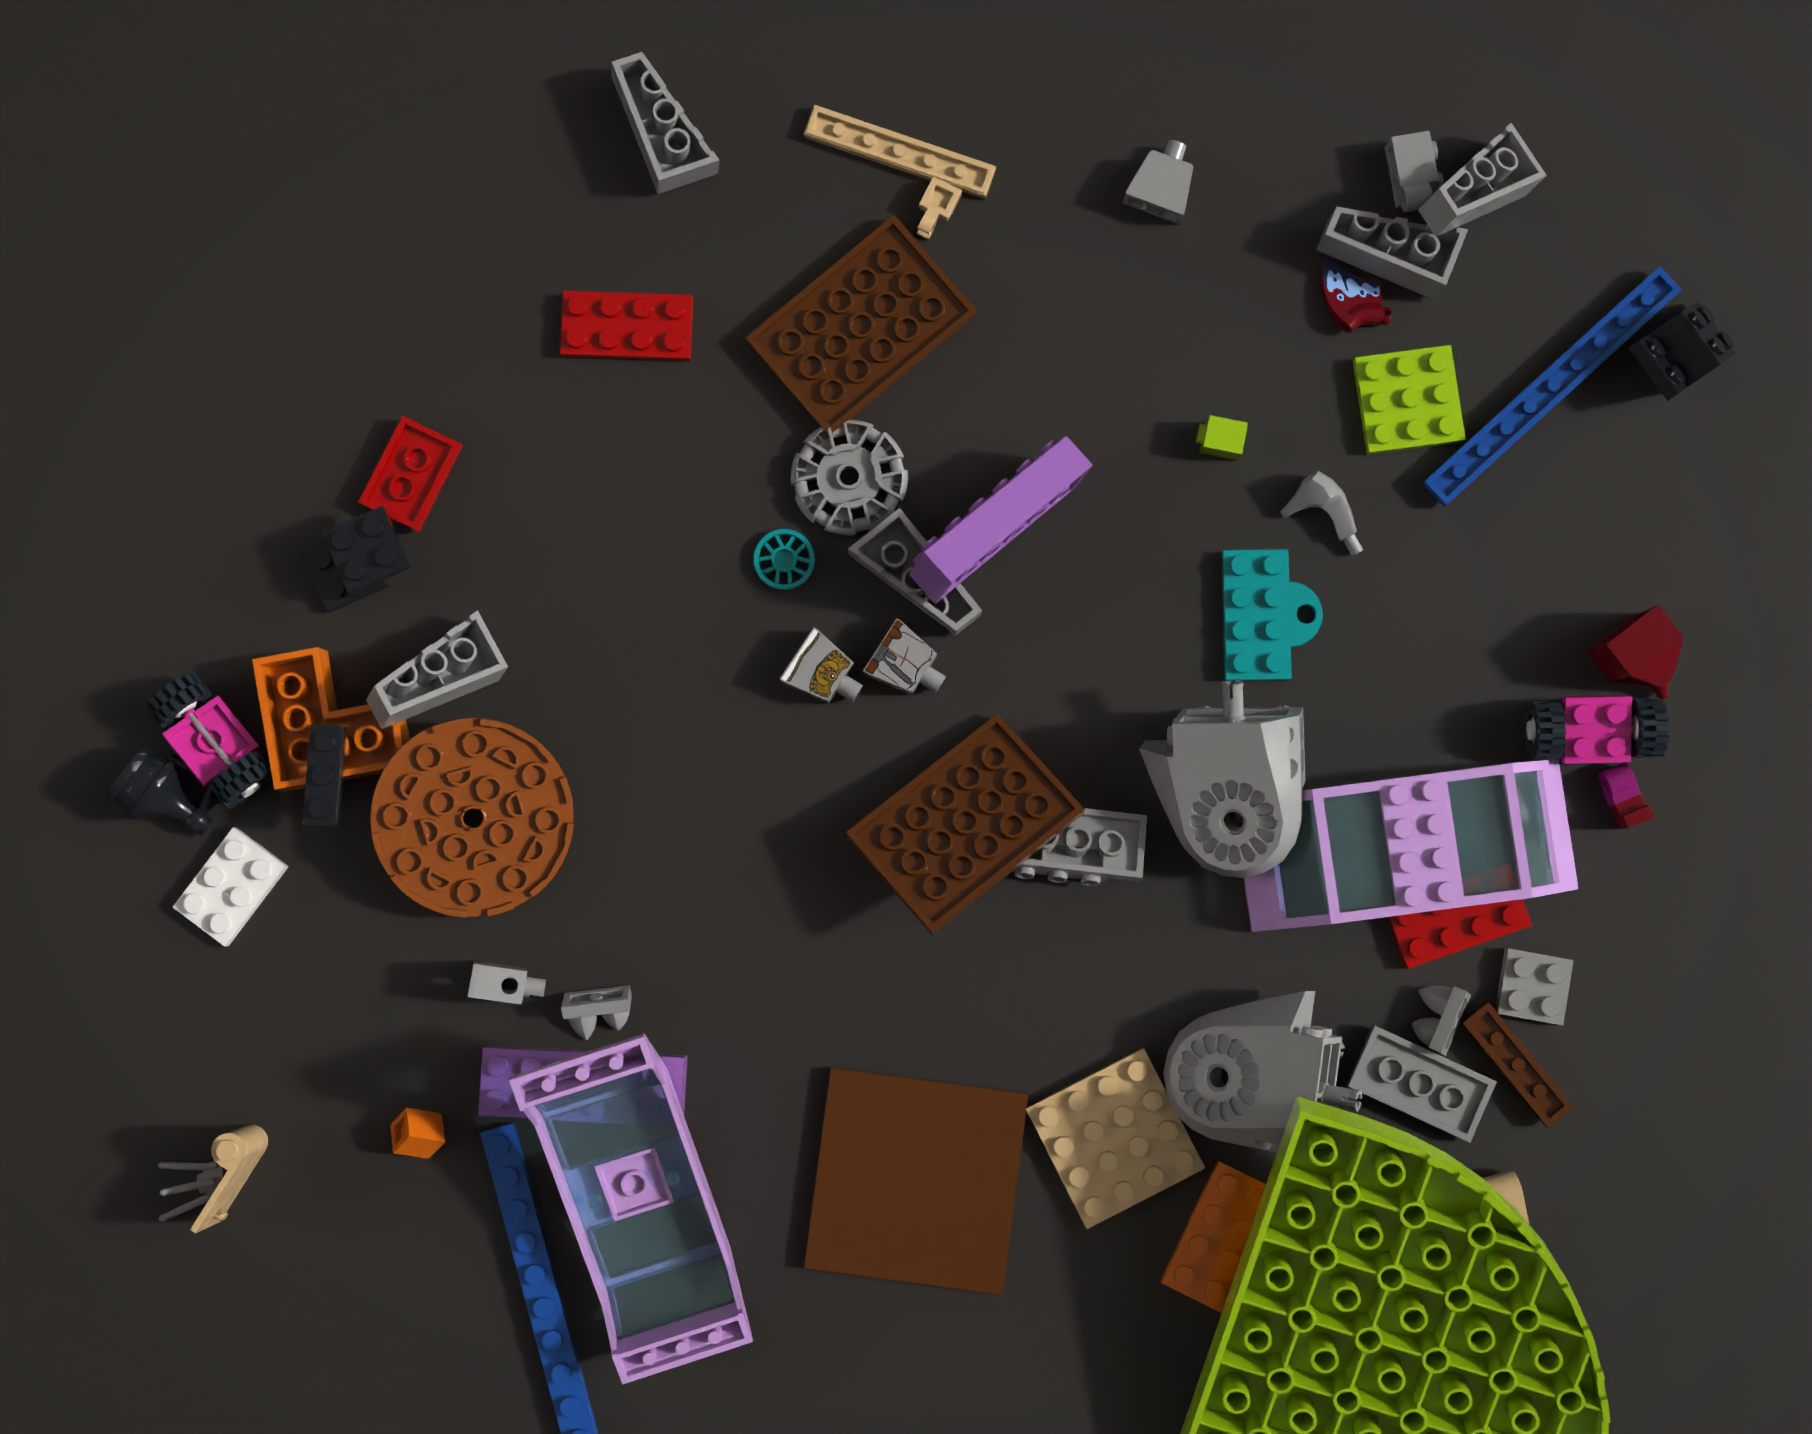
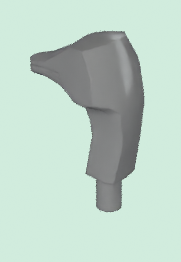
(1323, 492)

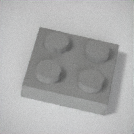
(1534, 986)

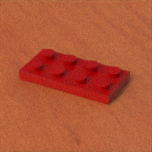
(626, 326)
(1447, 931)

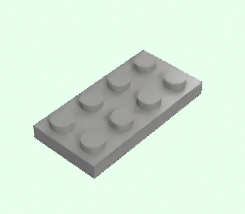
(1421, 1083)

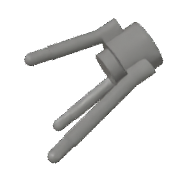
(205, 1183)

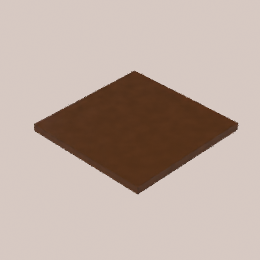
(916, 1180)

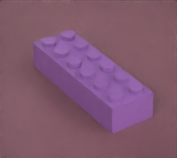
(999, 518)
(506, 1061)

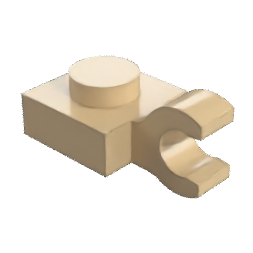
(937, 203)

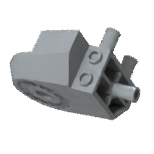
(1226, 764)
(1268, 1062)

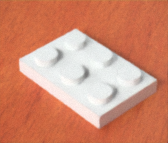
(230, 886)

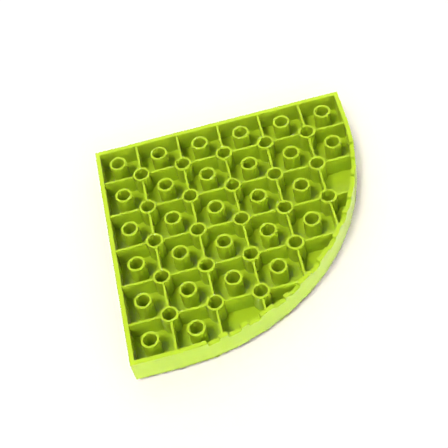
(1393, 1301)

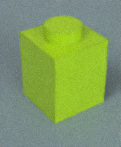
(1222, 437)

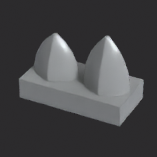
(1450, 1005)
(584, 1006)

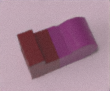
(1624, 796)

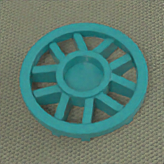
(784, 559)

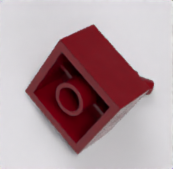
(1641, 651)

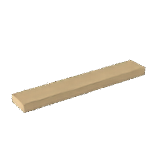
(899, 151)

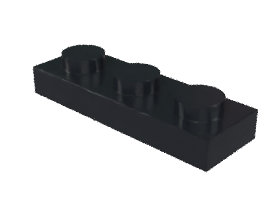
(324, 775)

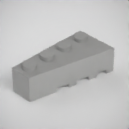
(664, 134)
(1489, 181)
(1393, 249)
(890, 554)
(442, 672)

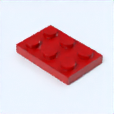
(411, 473)

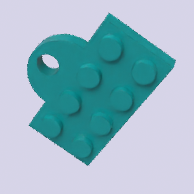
(1262, 615)

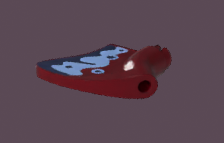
(1352, 299)

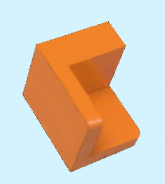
(417, 1133)

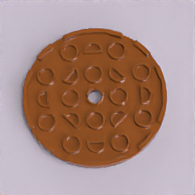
(422, 809)

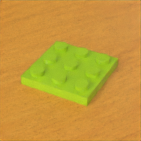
(1409, 399)

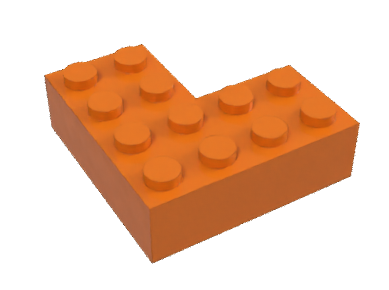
(299, 692)

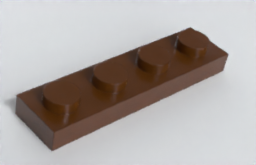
(1516, 1064)

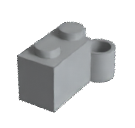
(1413, 169)

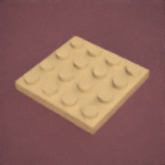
(1115, 1138)

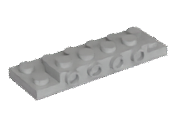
(1092, 849)

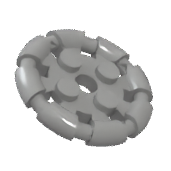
(853, 496)

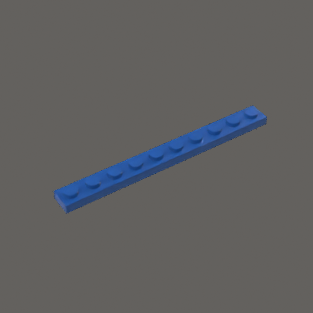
(1551, 386)
(538, 1280)

